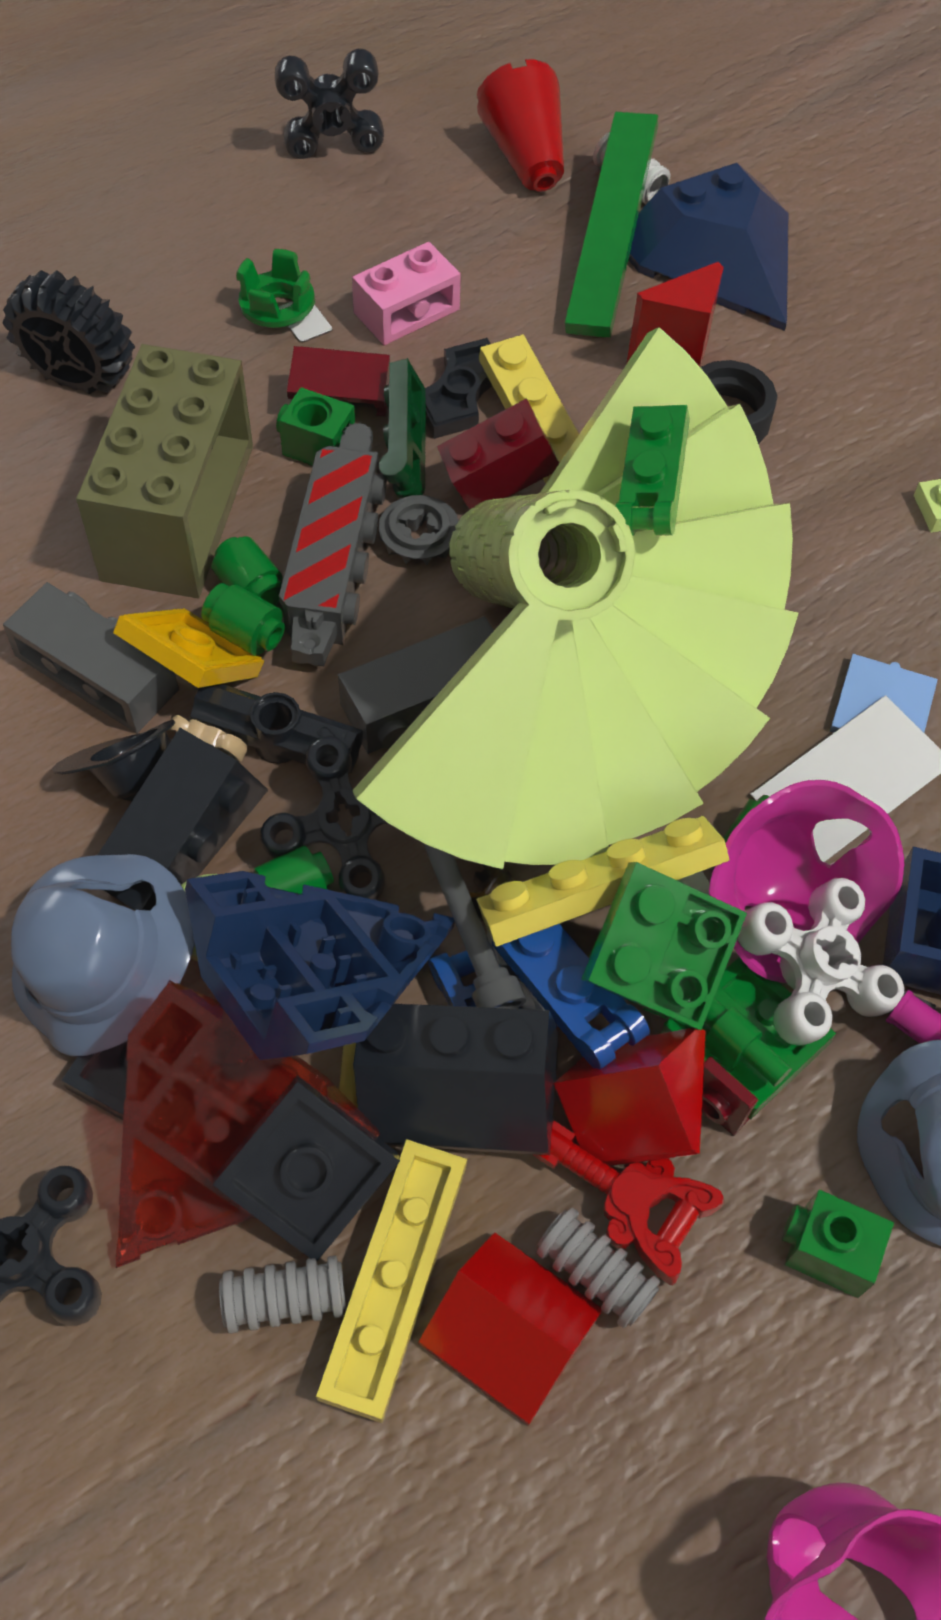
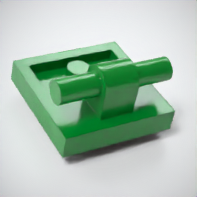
(664, 946)
(744, 1035)

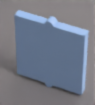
(871, 680)

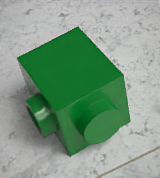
(837, 1243)

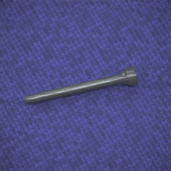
(493, 984)

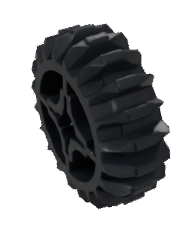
(68, 332)

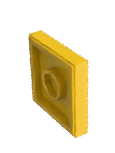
(187, 647)

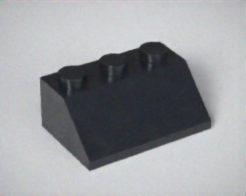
(460, 1077)

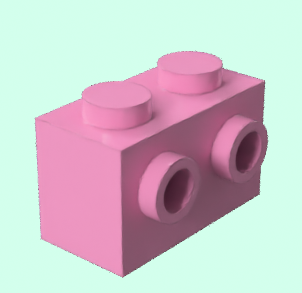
(406, 293)

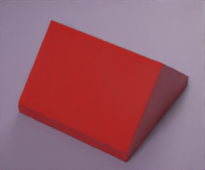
(679, 308)
(641, 1102)
(509, 1326)

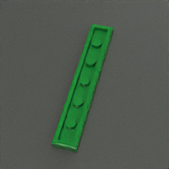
(611, 225)

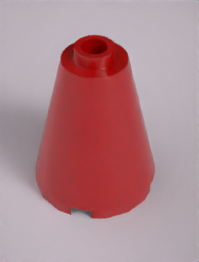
(525, 121)

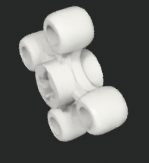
(820, 961)

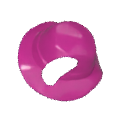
(778, 861)
(858, 1524)

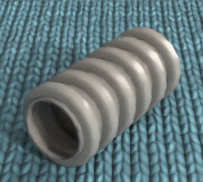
(597, 1267)
(282, 1294)

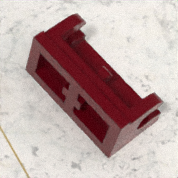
(341, 375)

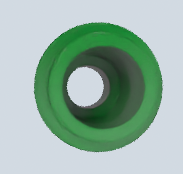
(245, 564)
(243, 618)
(296, 869)

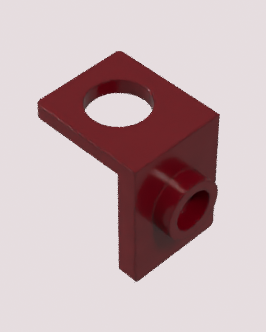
(725, 1098)

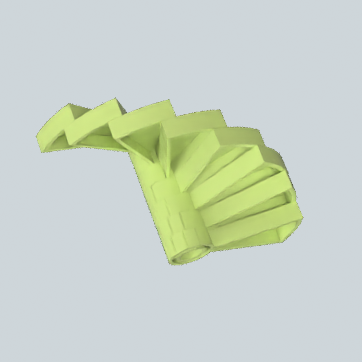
(624, 653)

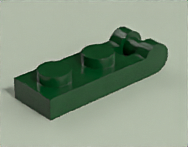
(406, 430)

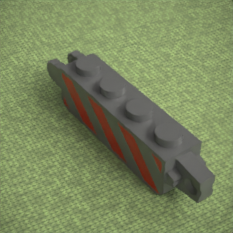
(330, 546)

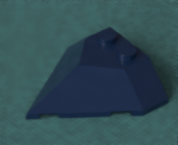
(723, 220)
(304, 965)

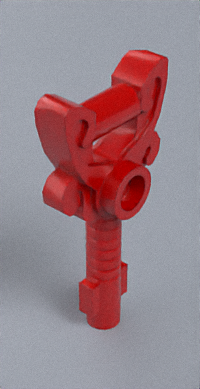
(632, 1196)

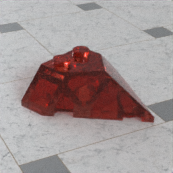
(186, 1110)

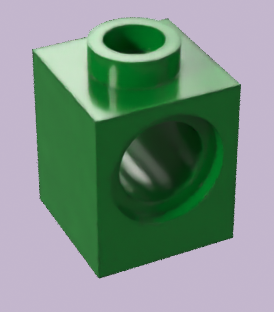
(312, 424)

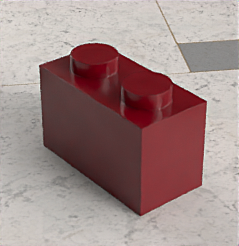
(499, 455)

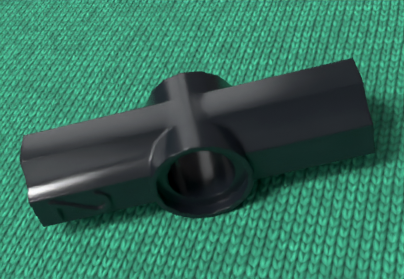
(253, 715)

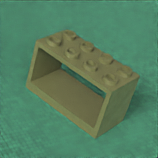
(167, 471)

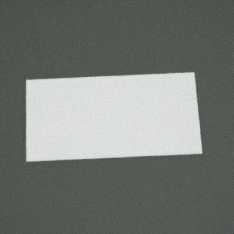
(874, 755)

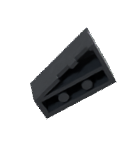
(183, 813)

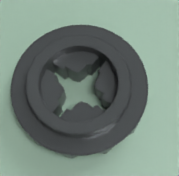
(407, 516)

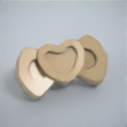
(214, 736)

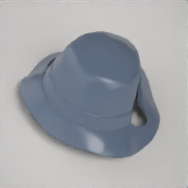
(93, 959)
(909, 1197)

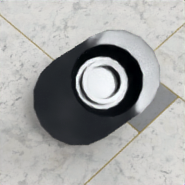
(122, 762)

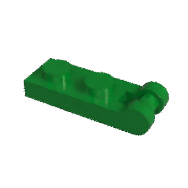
(654, 468)

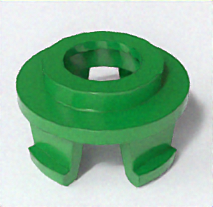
(285, 280)

